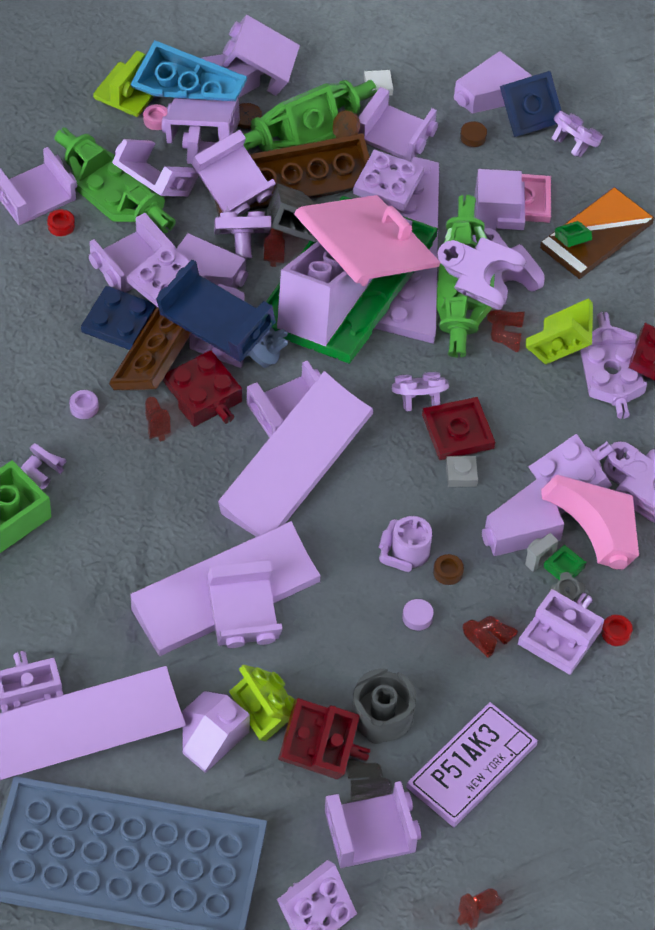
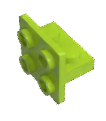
(117, 90)
(264, 698)

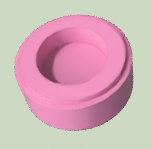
(153, 116)

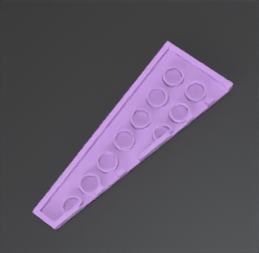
(414, 307)

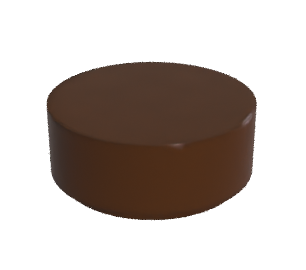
(473, 134)
(448, 569)

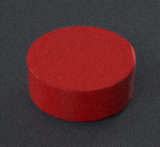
(61, 222)
(616, 630)

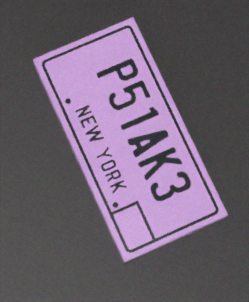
(471, 764)

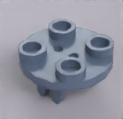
(268, 349)

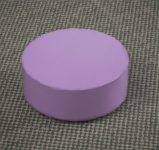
(84, 404)
(417, 614)

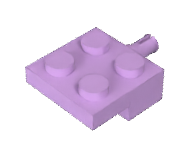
(575, 462)
(562, 630)
(28, 683)

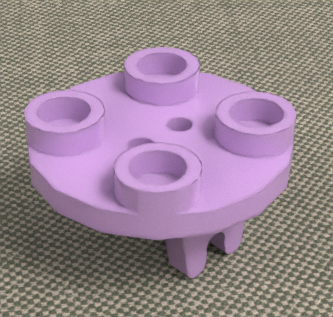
(573, 125)
(410, 387)

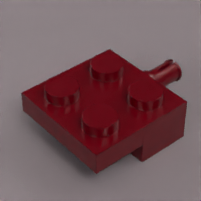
(204, 389)
(321, 739)

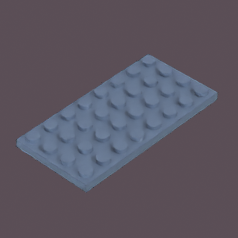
(127, 858)

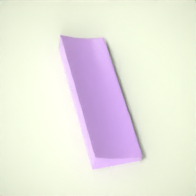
(295, 457)
(181, 607)
(87, 721)

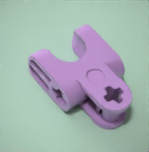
(478, 266)
(530, 276)
(634, 475)

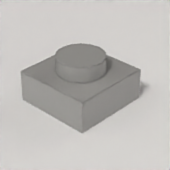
(461, 471)
(540, 551)

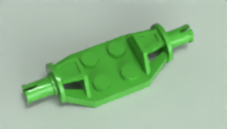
(306, 116)
(108, 185)
(451, 303)

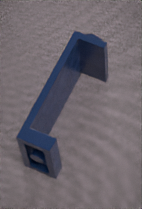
(214, 313)

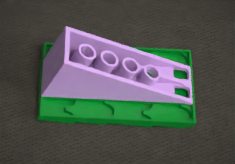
(327, 308)

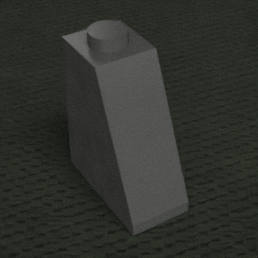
(282, 209)

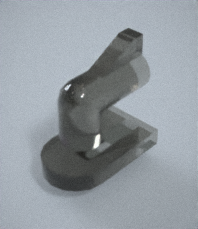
(367, 788)

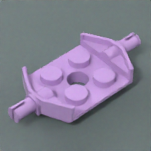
(613, 349)

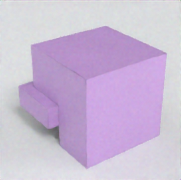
(500, 199)

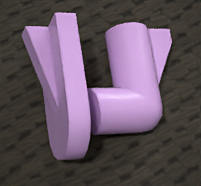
(31, 465)

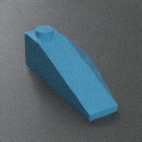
(182, 75)

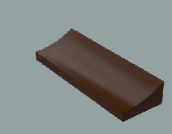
(314, 167)

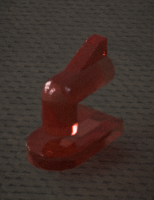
(274, 247)
(500, 319)
(157, 419)
(479, 634)
(470, 906)

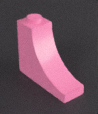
(602, 513)

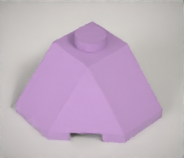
(212, 728)

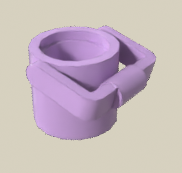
(409, 542)

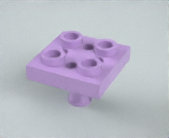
(389, 182)
(242, 229)
(151, 281)
(311, 902)

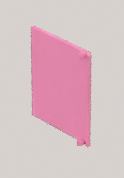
(366, 238)

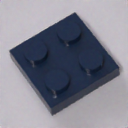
(531, 103)
(117, 317)

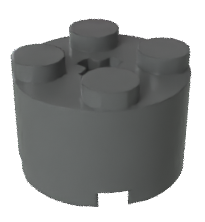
(384, 705)

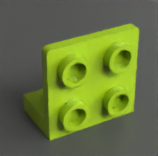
(563, 333)

